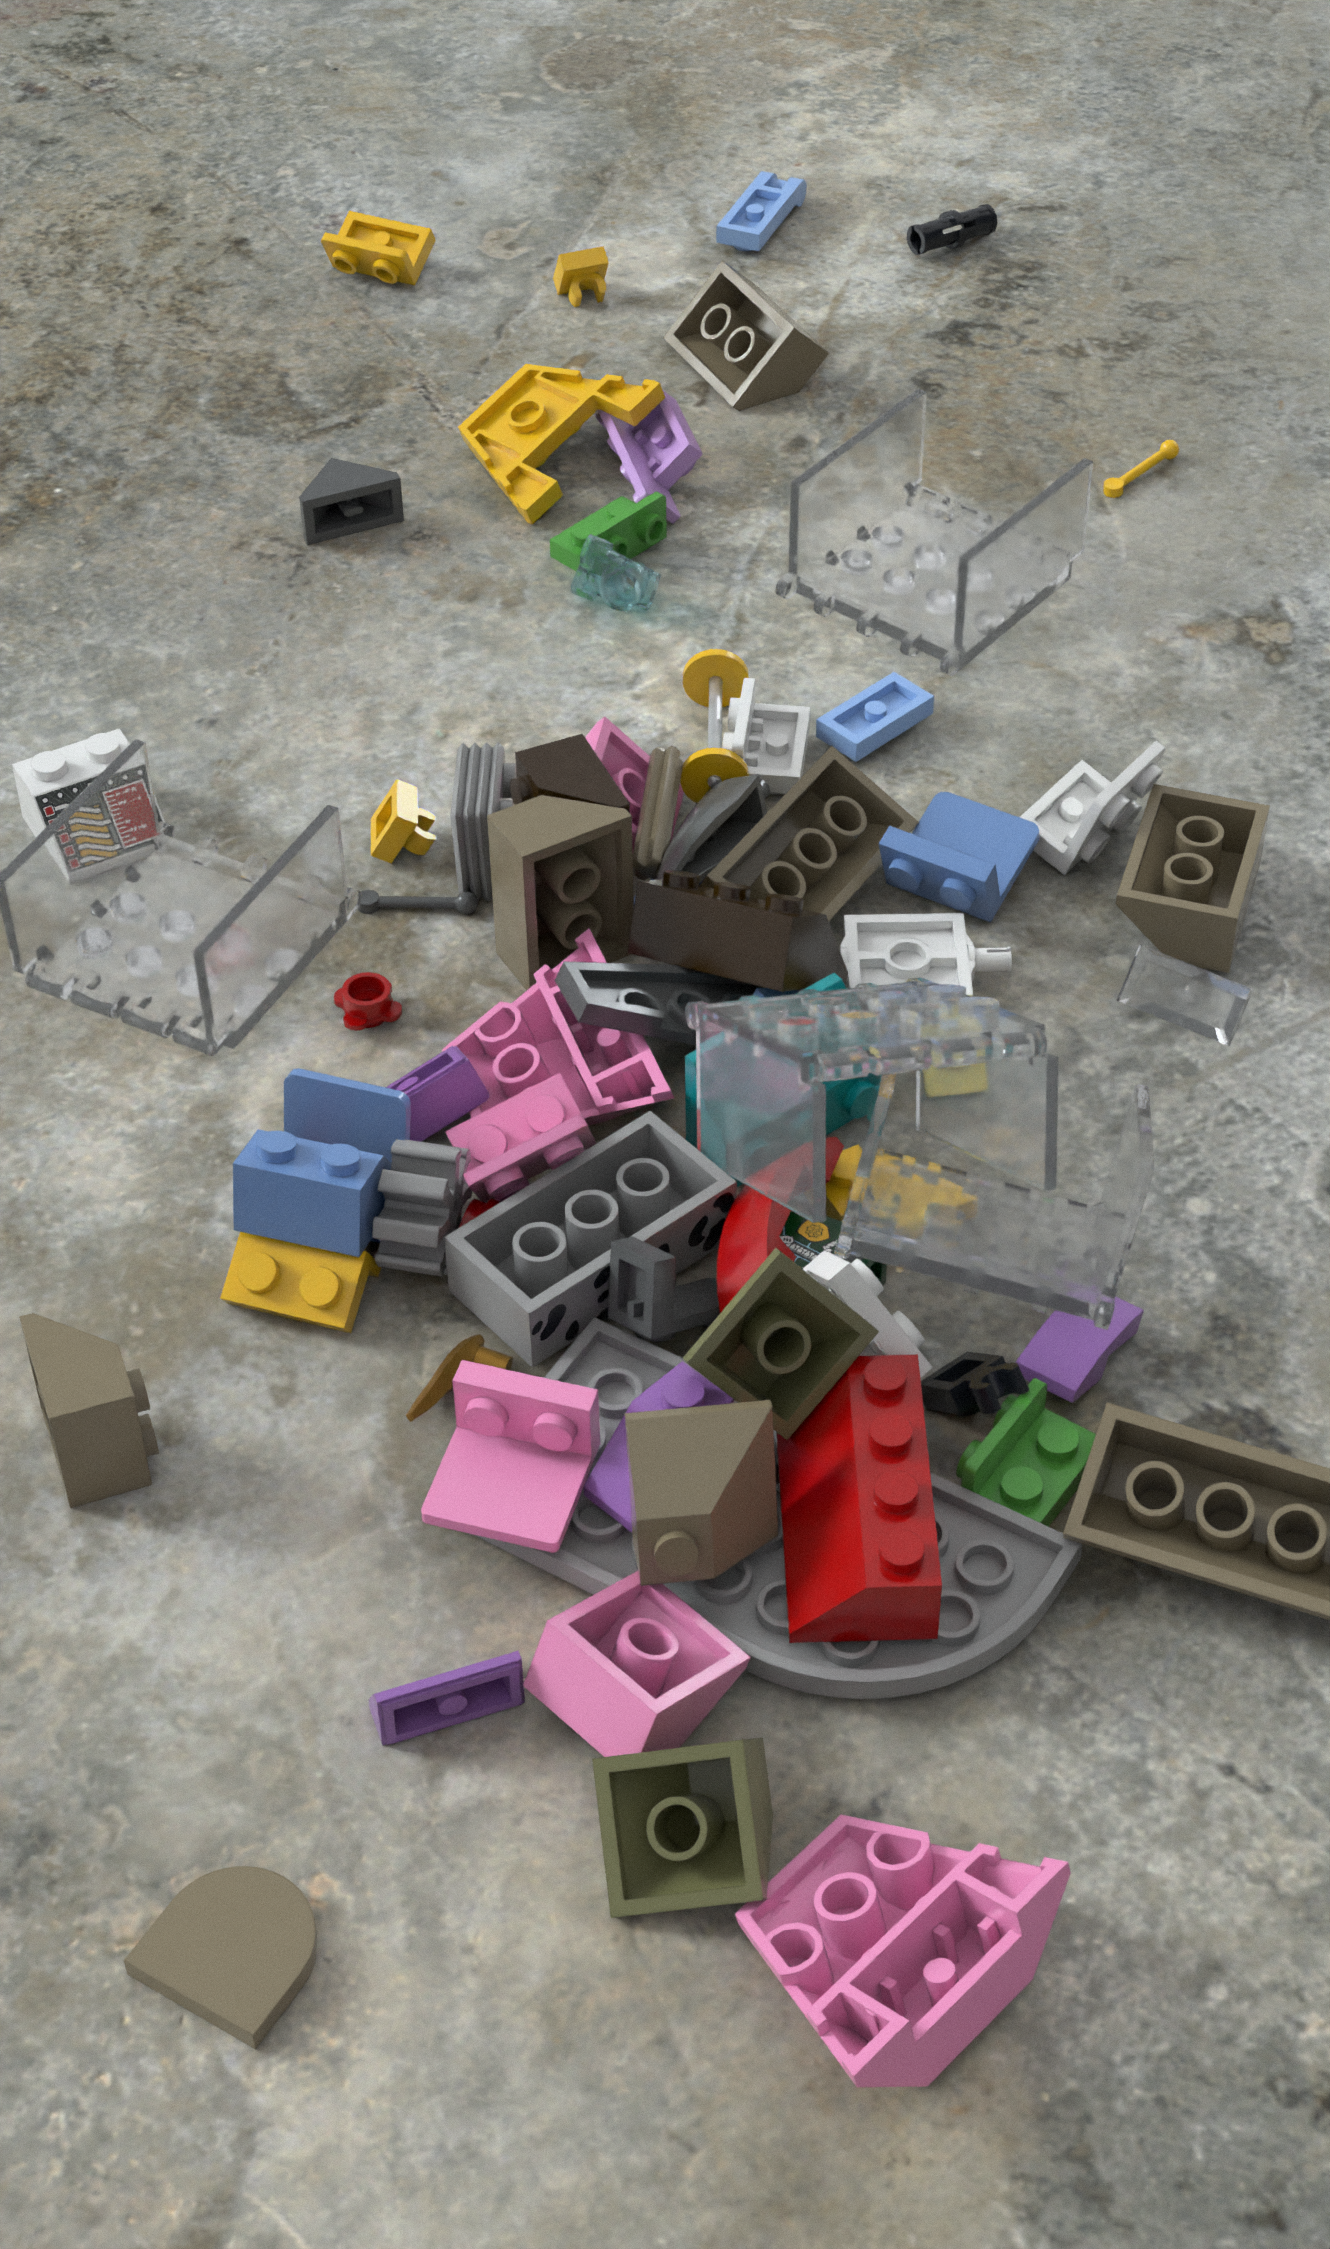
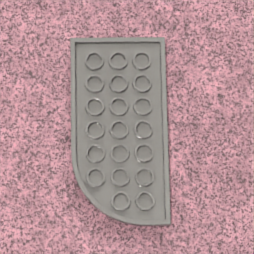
(993, 1563)

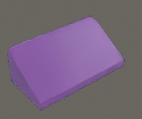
(441, 1092)
(448, 1698)

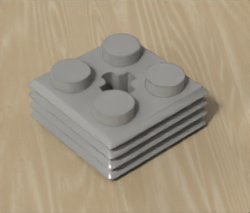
(478, 790)

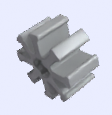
(421, 1205)

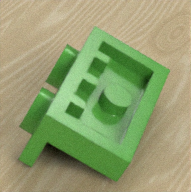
(626, 524)
(1028, 1458)

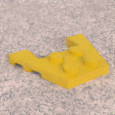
(534, 416)

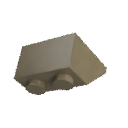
(90, 1410)

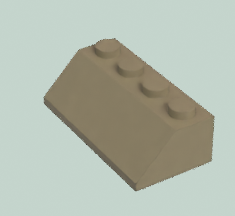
(816, 838)
(1207, 1509)

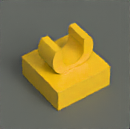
(581, 272)
(400, 824)

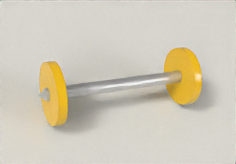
(711, 681)

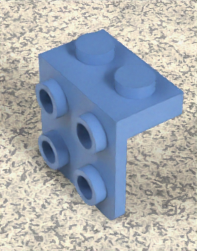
(959, 854)
(345, 1112)

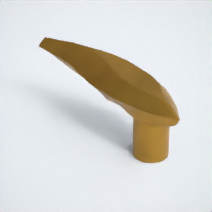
(441, 1382)

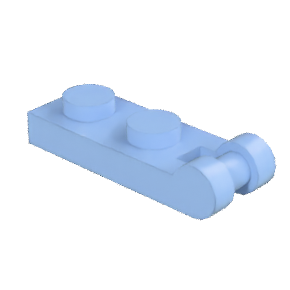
(760, 211)

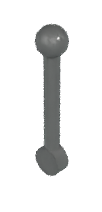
(371, 902)

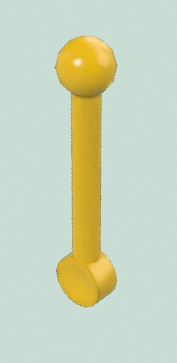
(1114, 487)

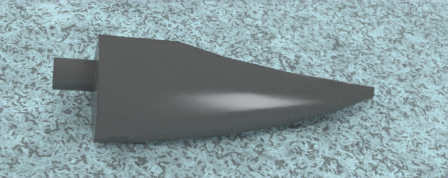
(716, 825)

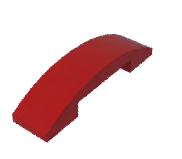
(754, 1232)

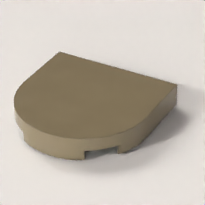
(231, 1950)

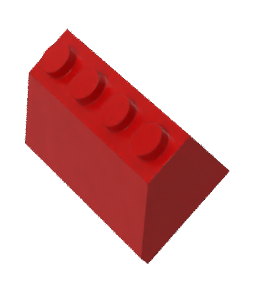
(861, 1511)

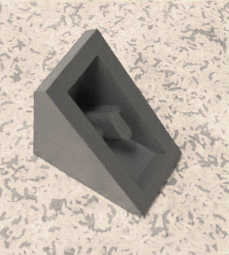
(349, 500)

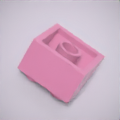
(633, 1668)

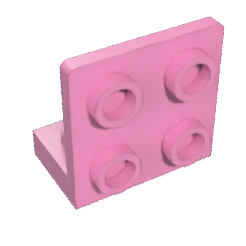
(521, 1139)
(514, 1457)

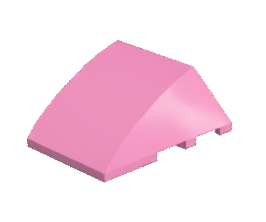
(540, 1037)
(902, 1943)

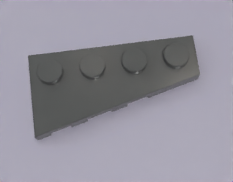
(643, 996)

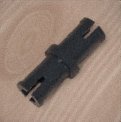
(930, 234)

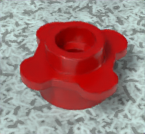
(367, 1001)

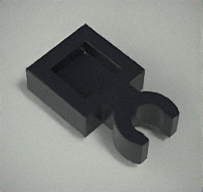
(972, 1384)

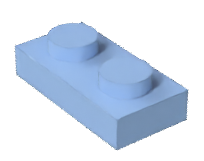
(874, 716)

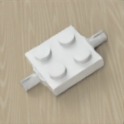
(909, 946)

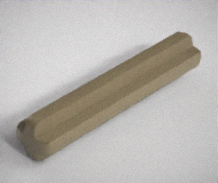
(657, 811)

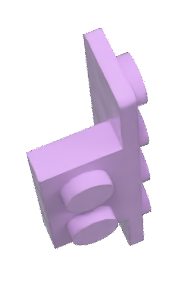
(654, 450)

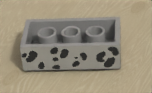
(543, 1255)

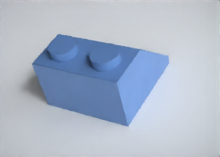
(307, 1192)

